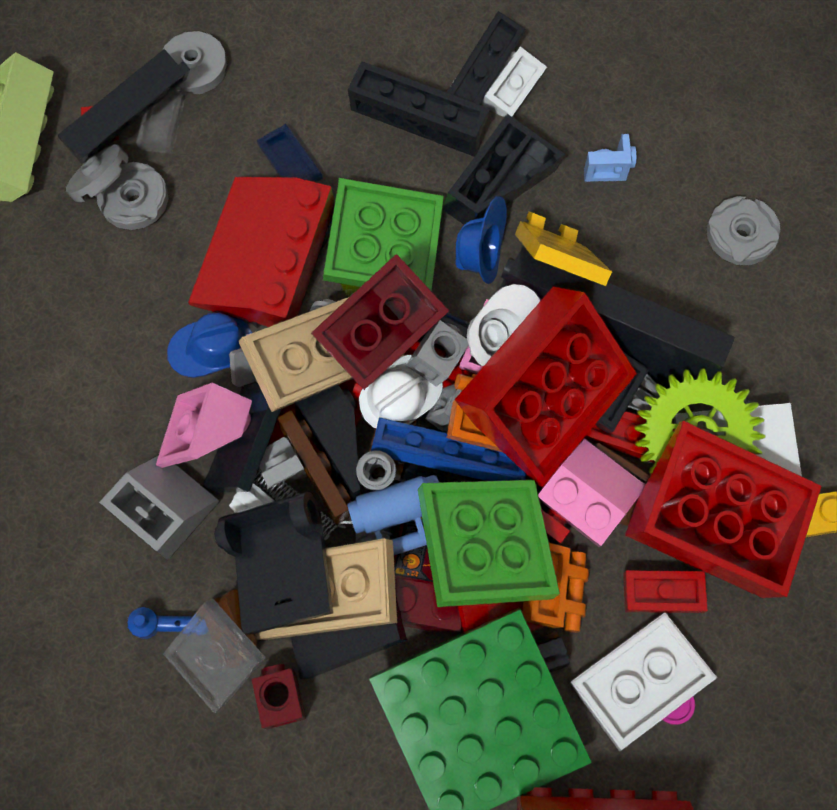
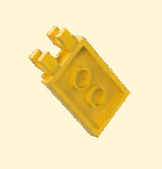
(561, 250)

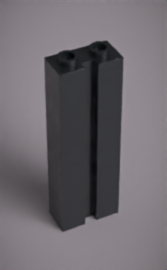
(643, 329)

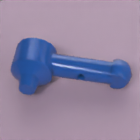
(146, 623)

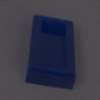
(288, 155)

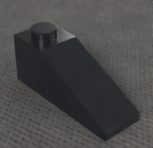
(334, 432)

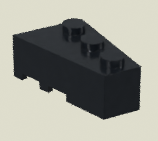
(505, 167)

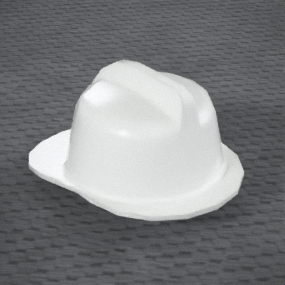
(499, 320)
(398, 395)

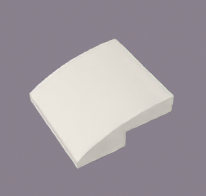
(513, 83)

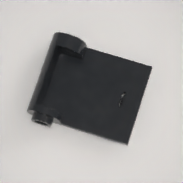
(278, 560)

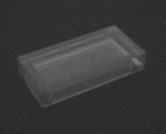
(161, 123)

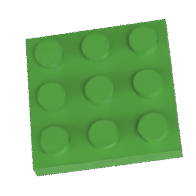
(376, 224)
(487, 542)

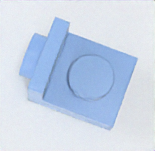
(611, 165)

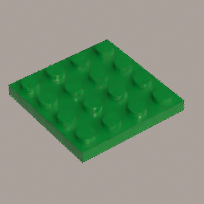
(480, 717)

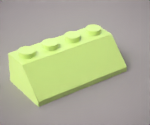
(23, 101)

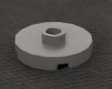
(210, 60)
(97, 173)
(134, 180)
(747, 215)

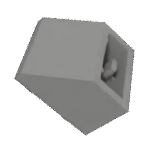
(159, 505)

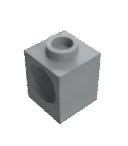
(428, 362)

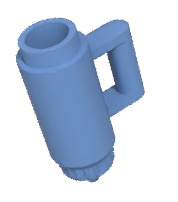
(390, 508)

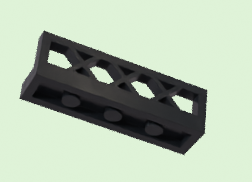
(123, 106)
(417, 108)

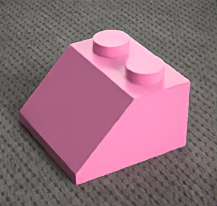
(202, 423)
(591, 492)

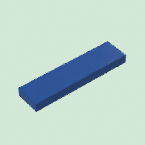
(436, 451)

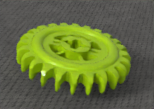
(721, 397)

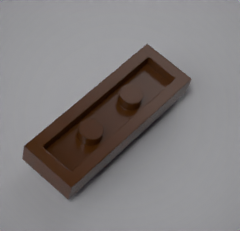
(315, 466)

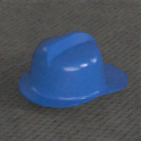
(481, 240)
(206, 344)

